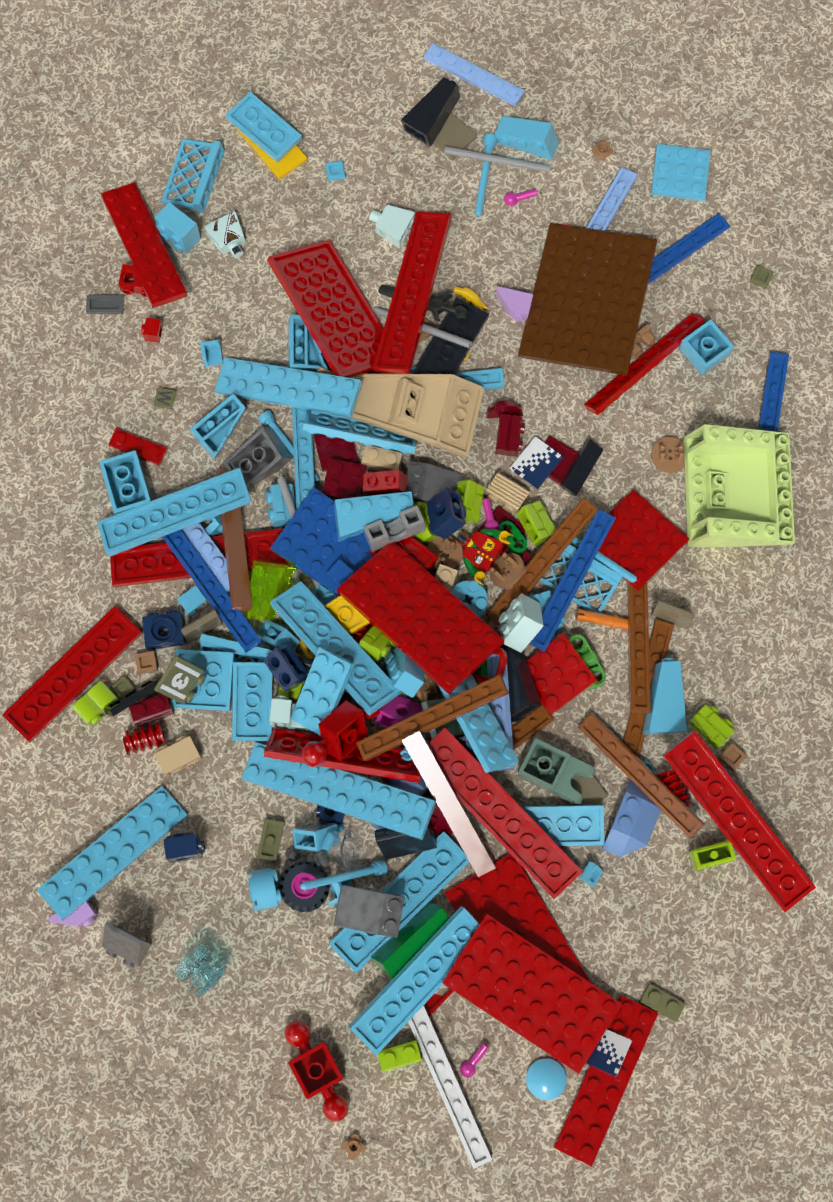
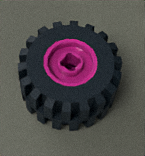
(301, 899)

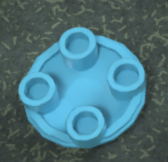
(546, 1079)

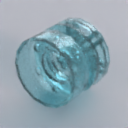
(200, 970)

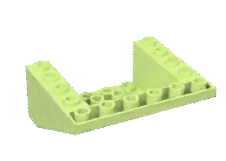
(738, 487)

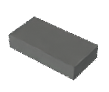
(105, 304)

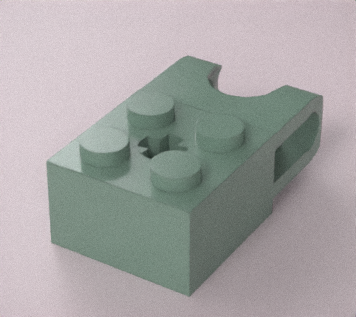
(560, 770)

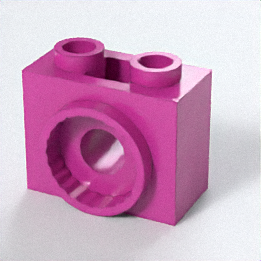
(396, 711)

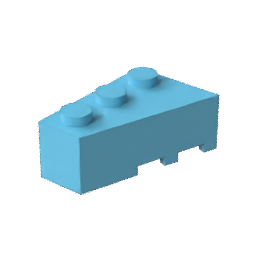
(528, 136)
(302, 349)
(218, 425)
(404, 672)

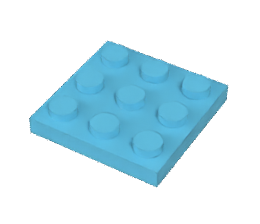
(680, 172)
(217, 688)

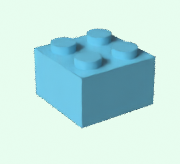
(177, 228)
(706, 347)

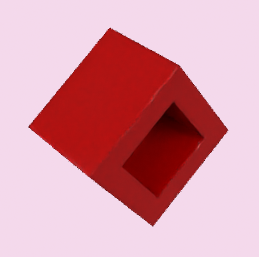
(152, 330)

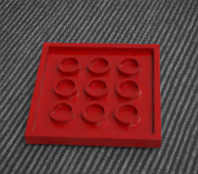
(641, 539)

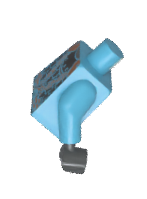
(315, 837)

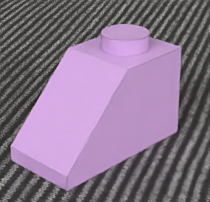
(515, 302)
(81, 917)

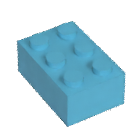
(125, 482)

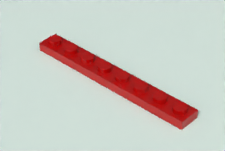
(644, 364)

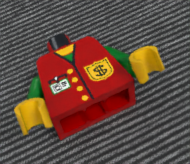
(482, 551)

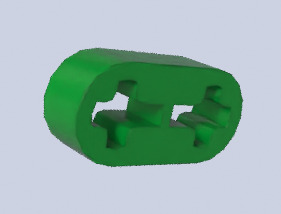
(516, 535)

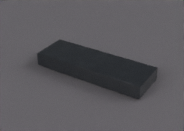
(581, 467)
(131, 697)

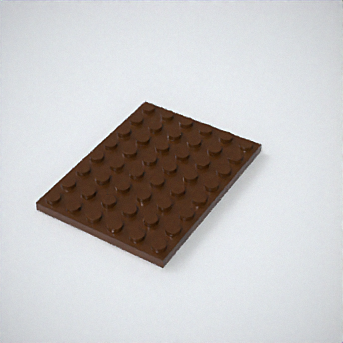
(588, 298)

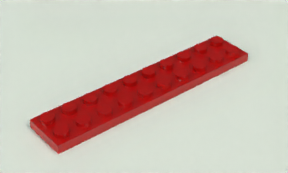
(412, 293)
(159, 564)
(503, 816)
(739, 821)

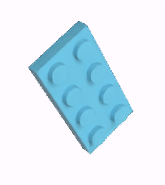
(263, 127)
(322, 689)
(251, 701)
(570, 823)

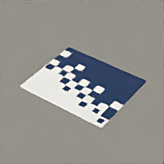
(536, 462)
(609, 1053)

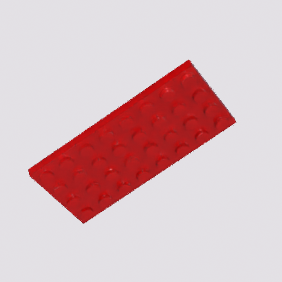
(330, 306)
(420, 617)
(513, 901)
(532, 993)

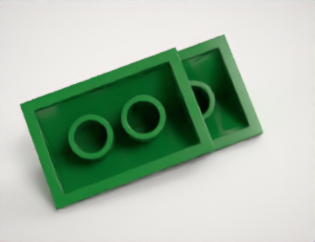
(410, 940)

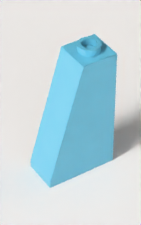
(666, 700)

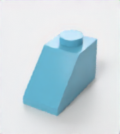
(276, 635)

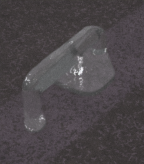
(351, 855)

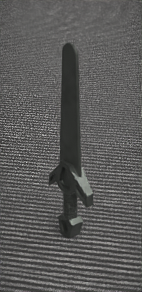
(436, 304)

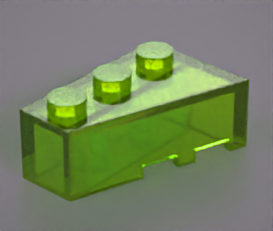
(267, 583)

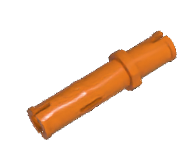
(612, 621)

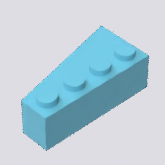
(357, 512)

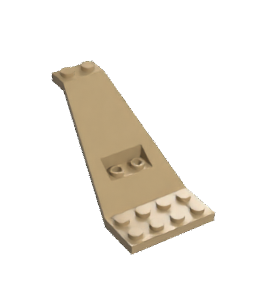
(439, 413)

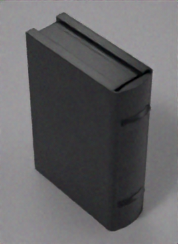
(397, 844)

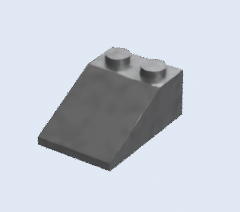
(259, 457)
(429, 480)
(369, 911)
(124, 944)

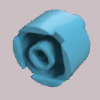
(472, 591)
(263, 888)

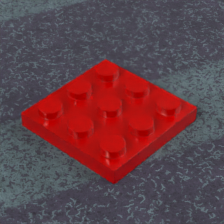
(560, 674)

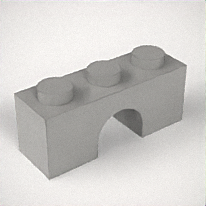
(406, 525)

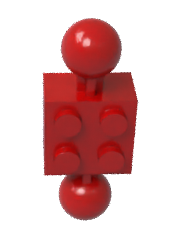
(338, 734)
(316, 1070)

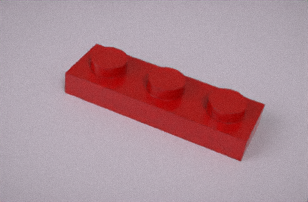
(145, 449)

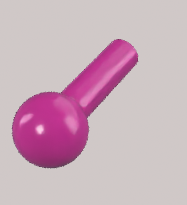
(512, 198)
(490, 522)
(468, 1068)

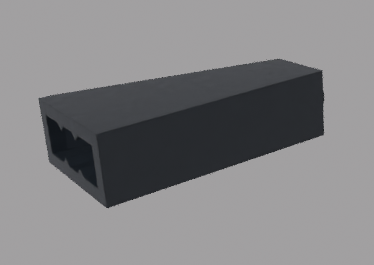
(431, 112)
(522, 689)

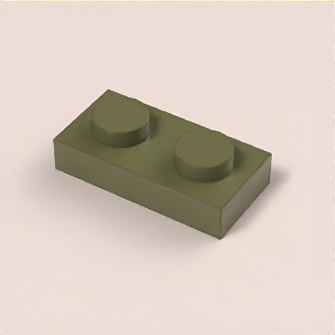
(270, 840)
(663, 1002)

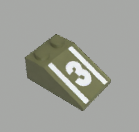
(181, 680)

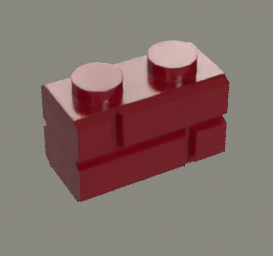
(508, 435)
(151, 710)

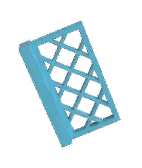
(208, 174)
(598, 570)
(233, 647)

